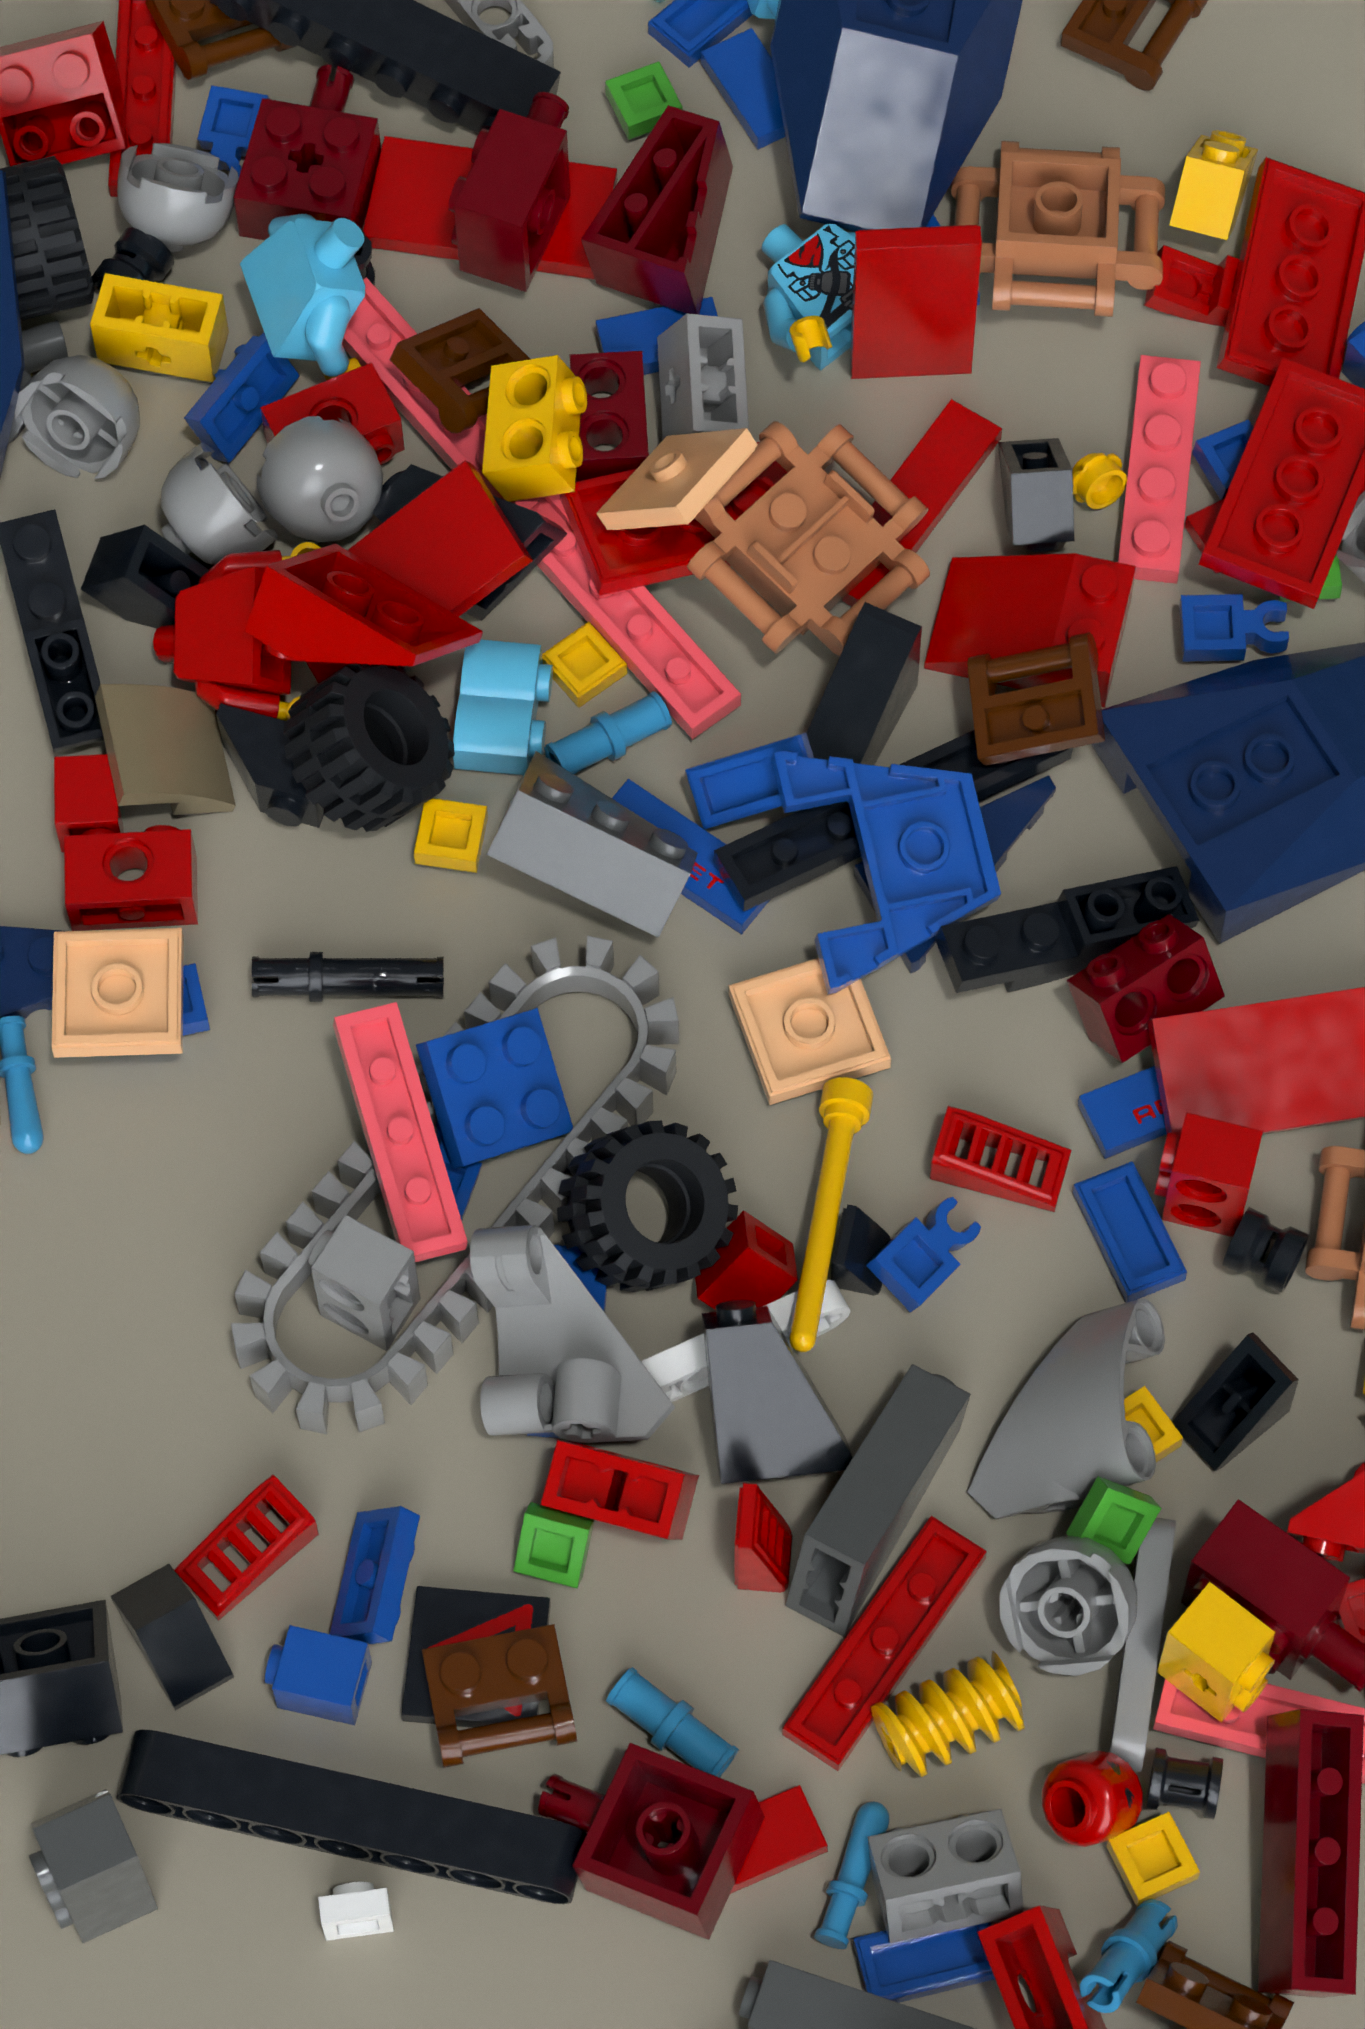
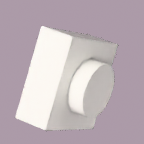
(355, 1911)

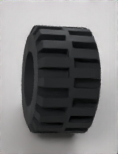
(46, 240)
(369, 745)
(694, 1198)

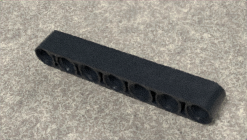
(351, 1816)

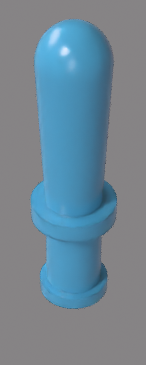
(17, 1070)
(848, 1890)

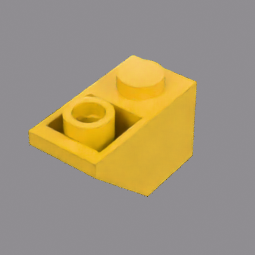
(1213, 184)

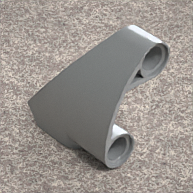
(557, 1348)
(1072, 1419)

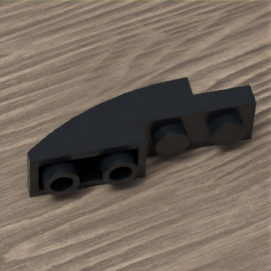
(53, 628)
(1062, 936)

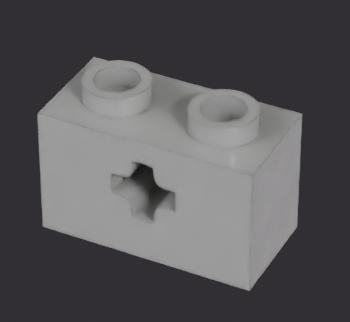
(702, 375)

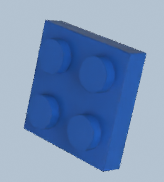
(494, 1088)

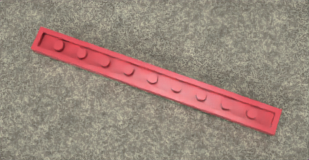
(628, 619)

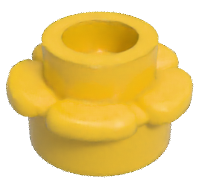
(1098, 480)

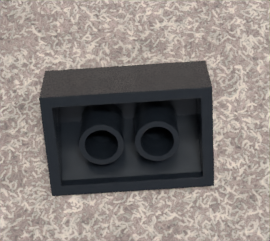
(57, 1679)

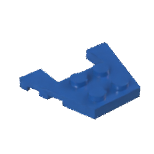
(918, 848)

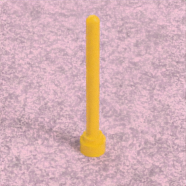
(844, 1109)

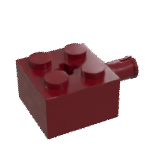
(308, 159)
(513, 193)
(1283, 1588)
(652, 1803)

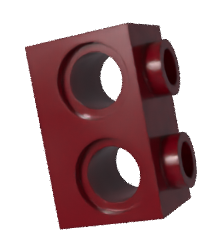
(612, 419)
(1145, 978)

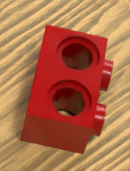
(1207, 1173)
(619, 1490)

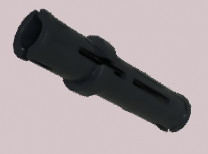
(347, 976)

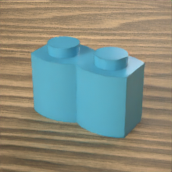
(499, 707)

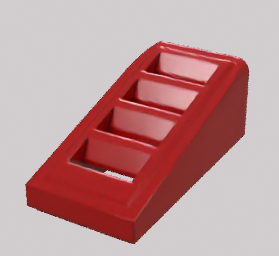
(986, 1132)
(231, 1530)
(761, 1543)

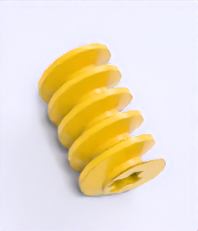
(949, 1714)

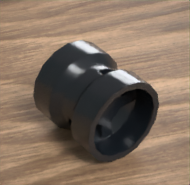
(136, 257)
(1252, 1243)

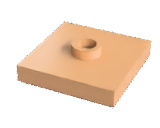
(677, 479)
(117, 992)
(803, 1034)

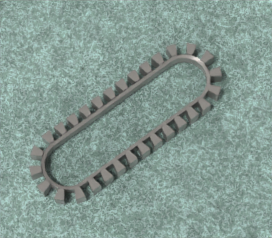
(459, 1314)

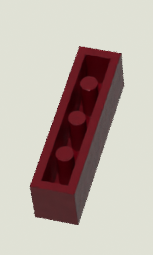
(1311, 1854)

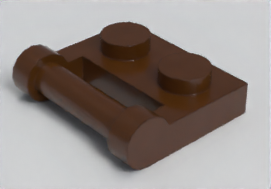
(190, 21)
(1106, 27)
(452, 356)
(1040, 716)
(493, 1676)
(1207, 1999)

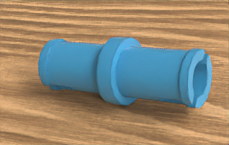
(610, 734)
(671, 1724)
(1128, 1956)

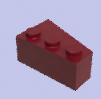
(664, 214)

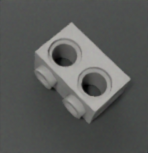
(364, 1281)
(945, 1875)

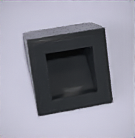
(855, 1246)

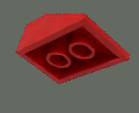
(1029, 605)
(349, 612)

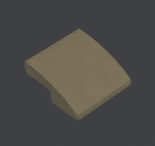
(164, 748)

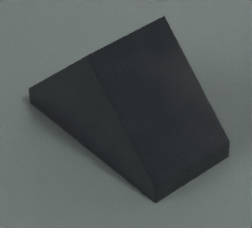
(1237, 1403)
(173, 1636)

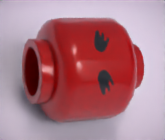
(1092, 1798)

